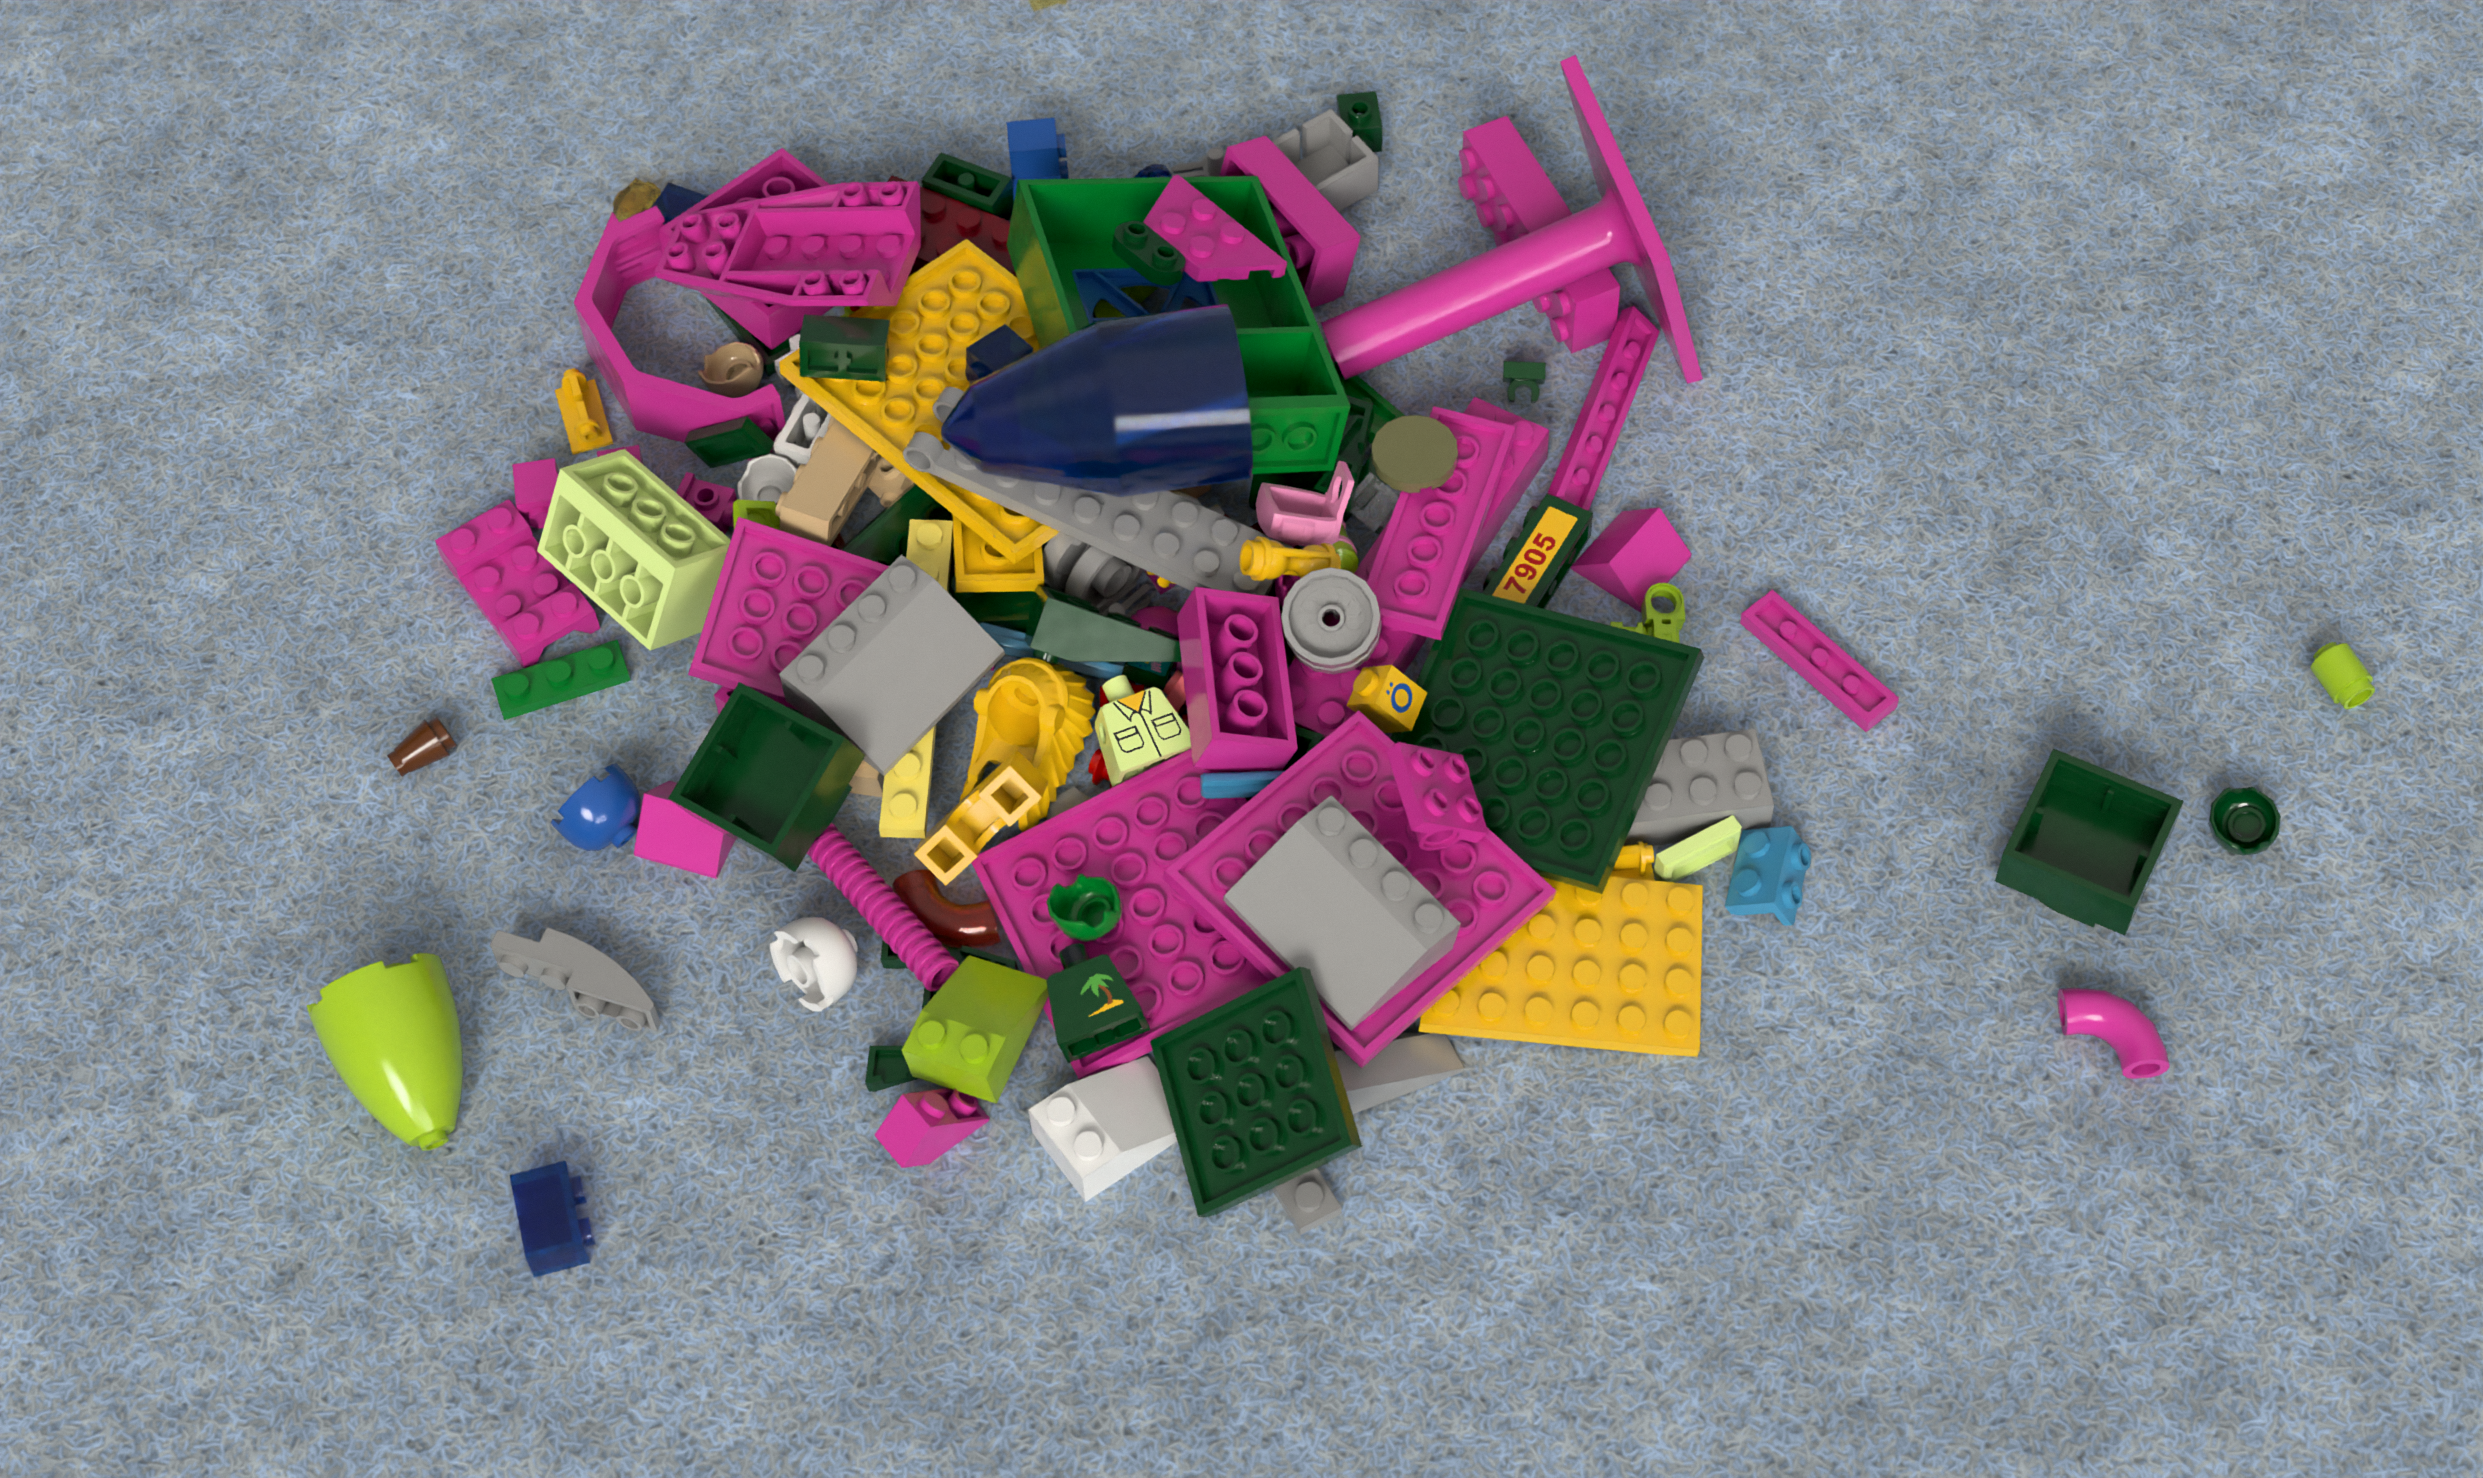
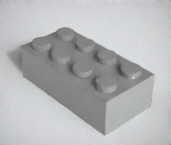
(1702, 784)

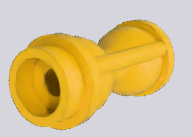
(1270, 559)

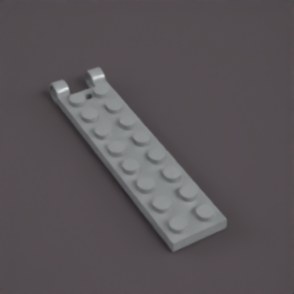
(1147, 530)

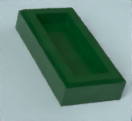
(728, 442)

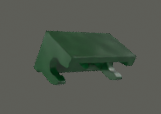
(844, 348)

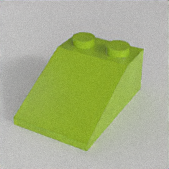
(975, 1028)

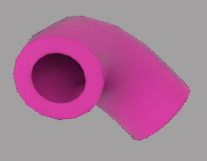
(2118, 1024)

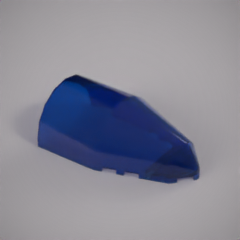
(1116, 408)

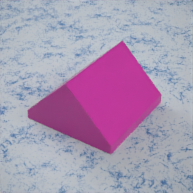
(1634, 555)
(676, 838)

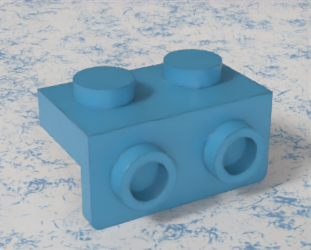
(1769, 873)

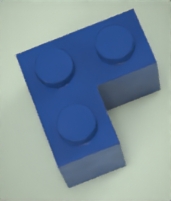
(1036, 150)

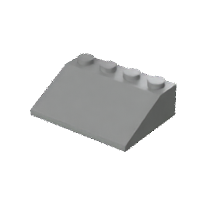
(891, 665)
(1344, 911)

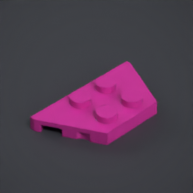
(1208, 237)

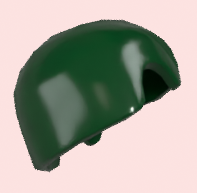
(2248, 814)

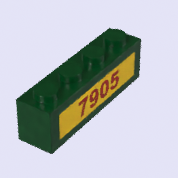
(1541, 554)

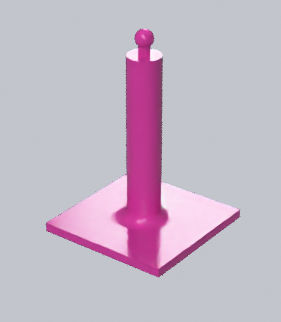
(1528, 266)

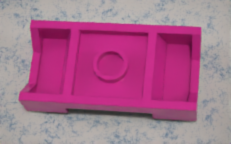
(513, 583)

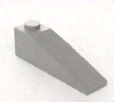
(1399, 1069)

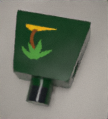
(1091, 1004)

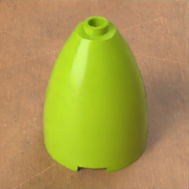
(397, 1045)

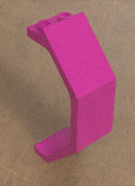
(653, 404)

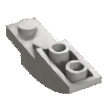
(591, 977)

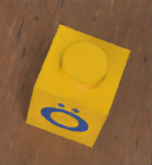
(1387, 698)

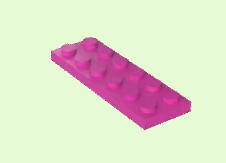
(1438, 529)

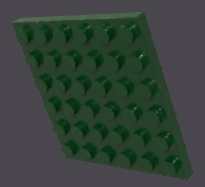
(1554, 726)

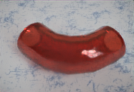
(949, 921)

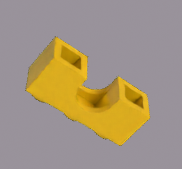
(979, 816)

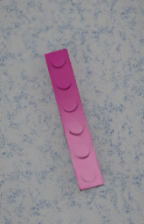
(1605, 409)

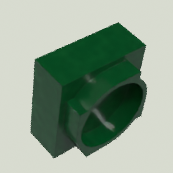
(768, 777)
(2088, 842)

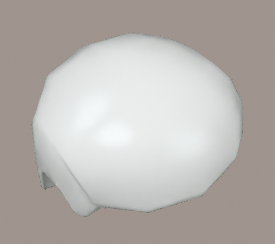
(766, 478)

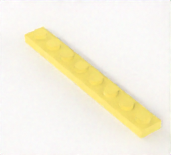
(909, 781)

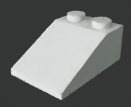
(1105, 1125)

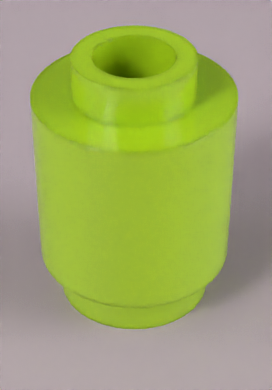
(2342, 675)

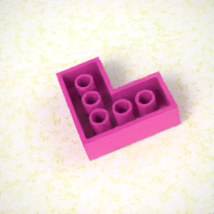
(771, 177)

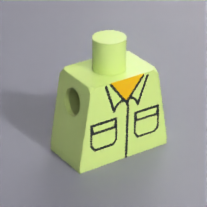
(1137, 730)

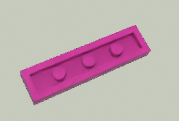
(1819, 660)

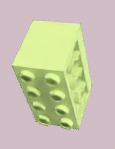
(634, 547)

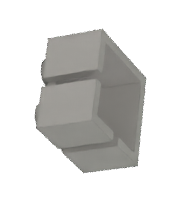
(1327, 156)

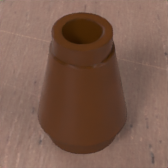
(422, 747)

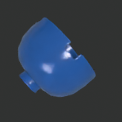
(601, 812)

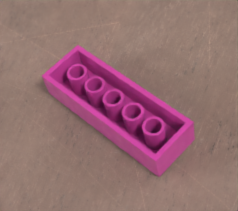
(1518, 198)

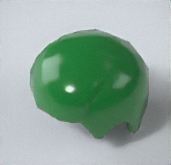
(1085, 908)

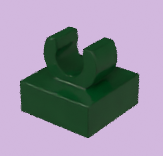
(1523, 374)

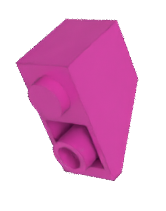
(929, 1125)

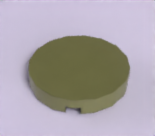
(1414, 453)

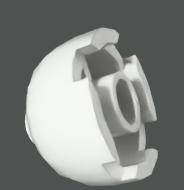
(817, 959)

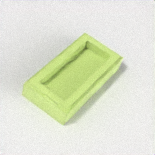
(1698, 851)

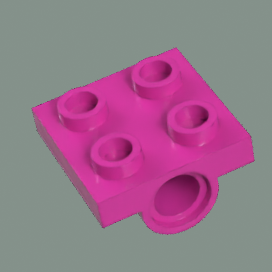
(1437, 796)

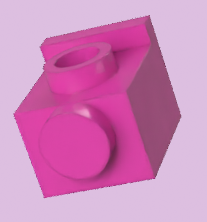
(710, 500)

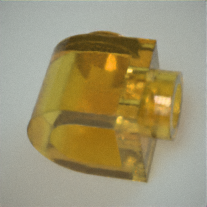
(635, 199)

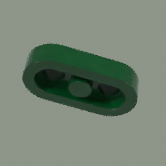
(1148, 253)

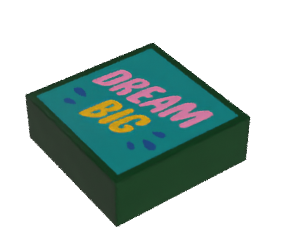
(1148, 673)

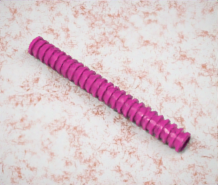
(882, 908)

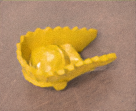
(1041, 714)

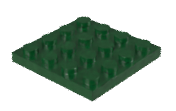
(1255, 1093)

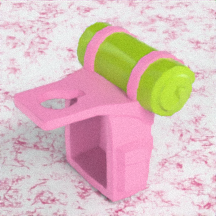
(1309, 516)

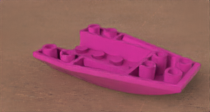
(802, 246)

